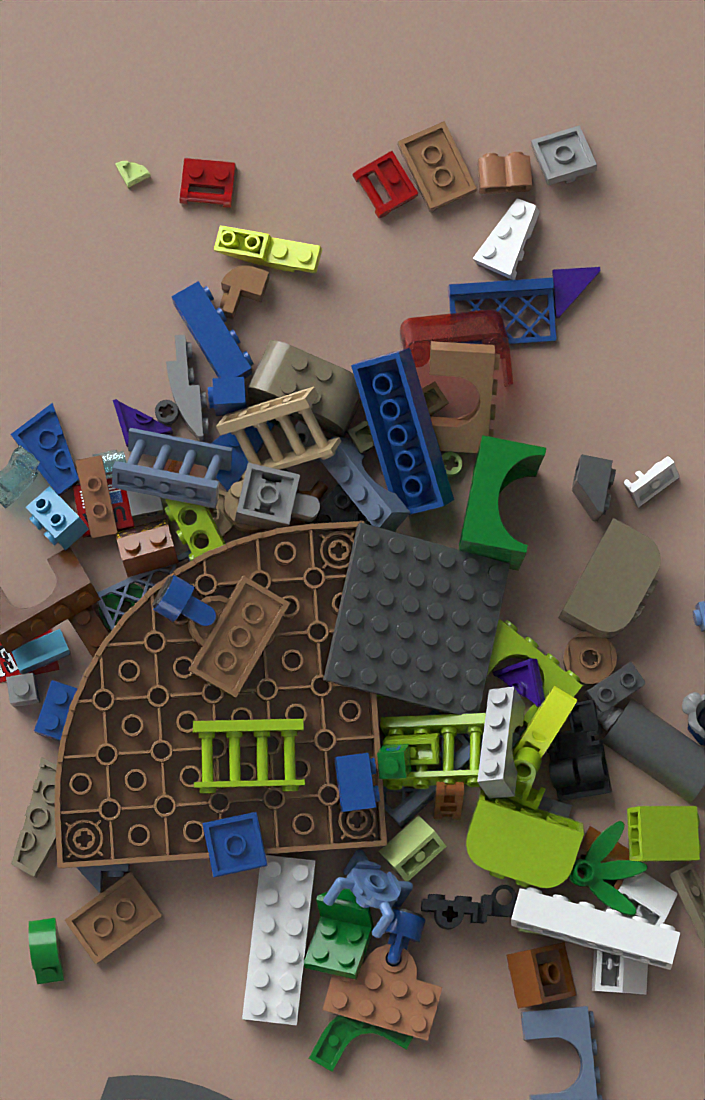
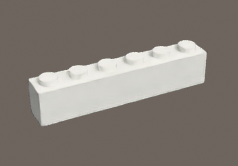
(595, 928)

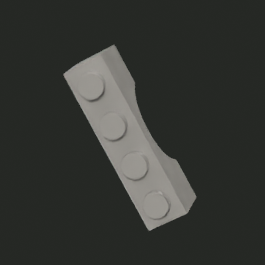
(497, 768)

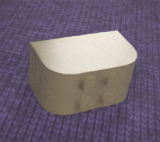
(290, 370)
(614, 582)

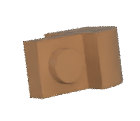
(242, 282)

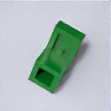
(45, 950)

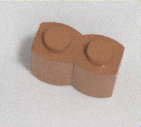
(504, 174)

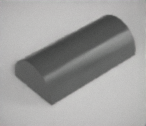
(658, 750)

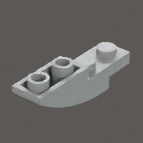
(186, 396)

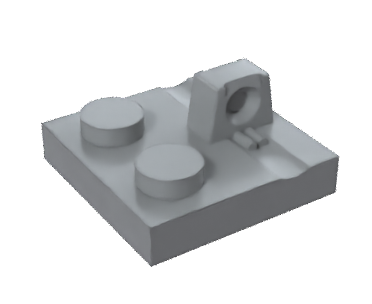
(564, 155)

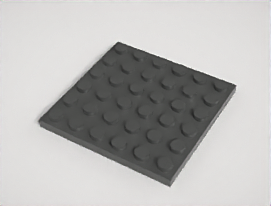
(416, 621)

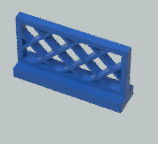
(509, 289)

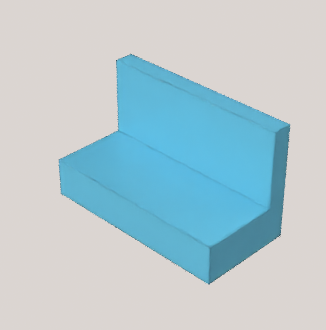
(41, 652)

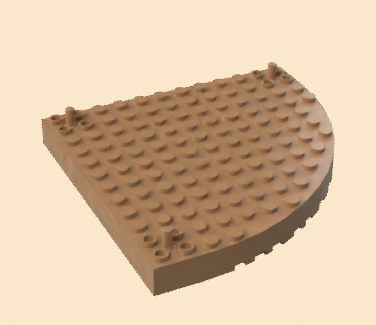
(130, 736)

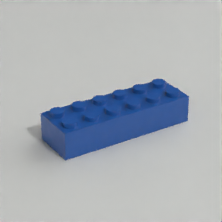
(403, 430)

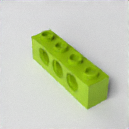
(189, 533)

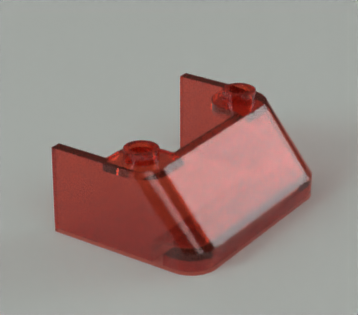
(457, 327)

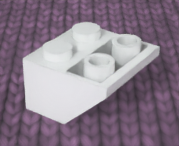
(649, 897)
(618, 974)

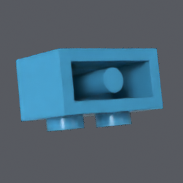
(57, 518)

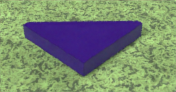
(569, 285)
(135, 419)
(525, 678)

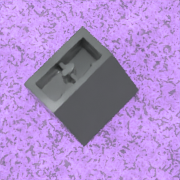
(591, 483)

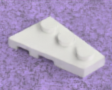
(507, 240)

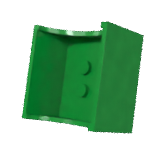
(496, 467)

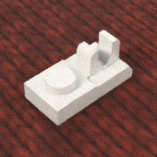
(653, 482)

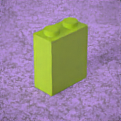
(663, 833)

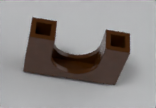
(71, 595)

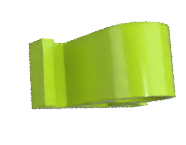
(524, 793)

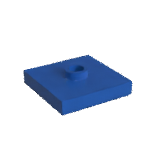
(234, 844)

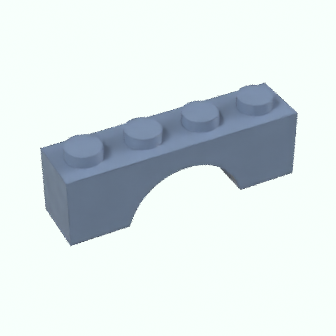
(377, 504)

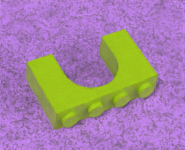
(512, 645)

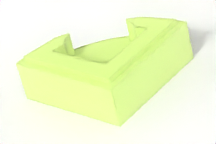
(132, 172)

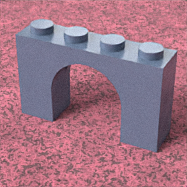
(573, 1026)

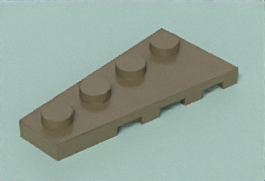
(39, 831)

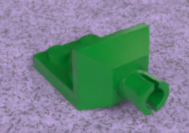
(340, 936)

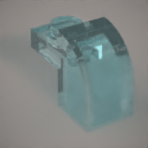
(17, 476)

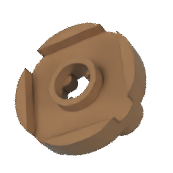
(599, 647)

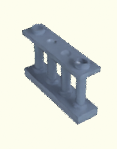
(168, 484)

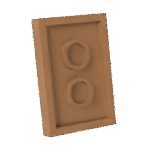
(437, 166)
(113, 918)

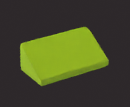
(423, 747)

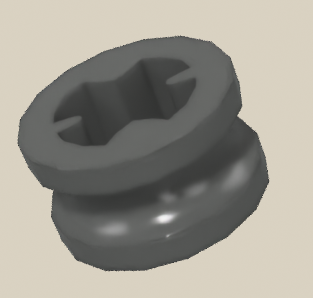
(164, 405)

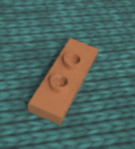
(96, 496)

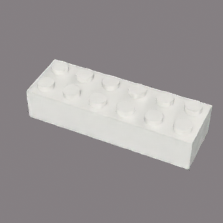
(279, 940)

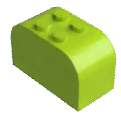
(522, 842)

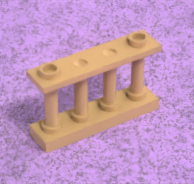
(280, 410)

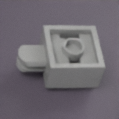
(271, 499)

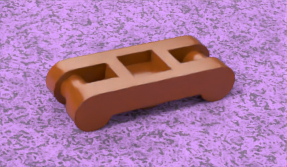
(448, 800)

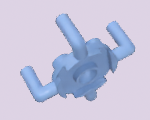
(371, 889)

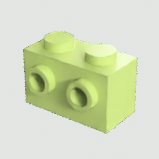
(412, 848)

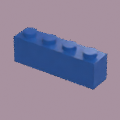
(211, 333)

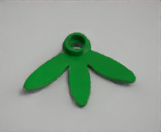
(596, 871)

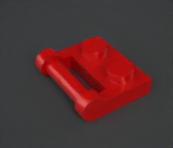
(207, 175)
(393, 180)

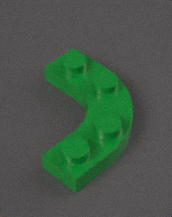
(341, 1032)

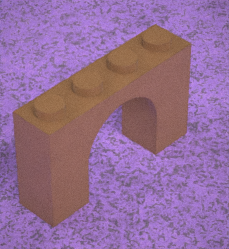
(476, 365)

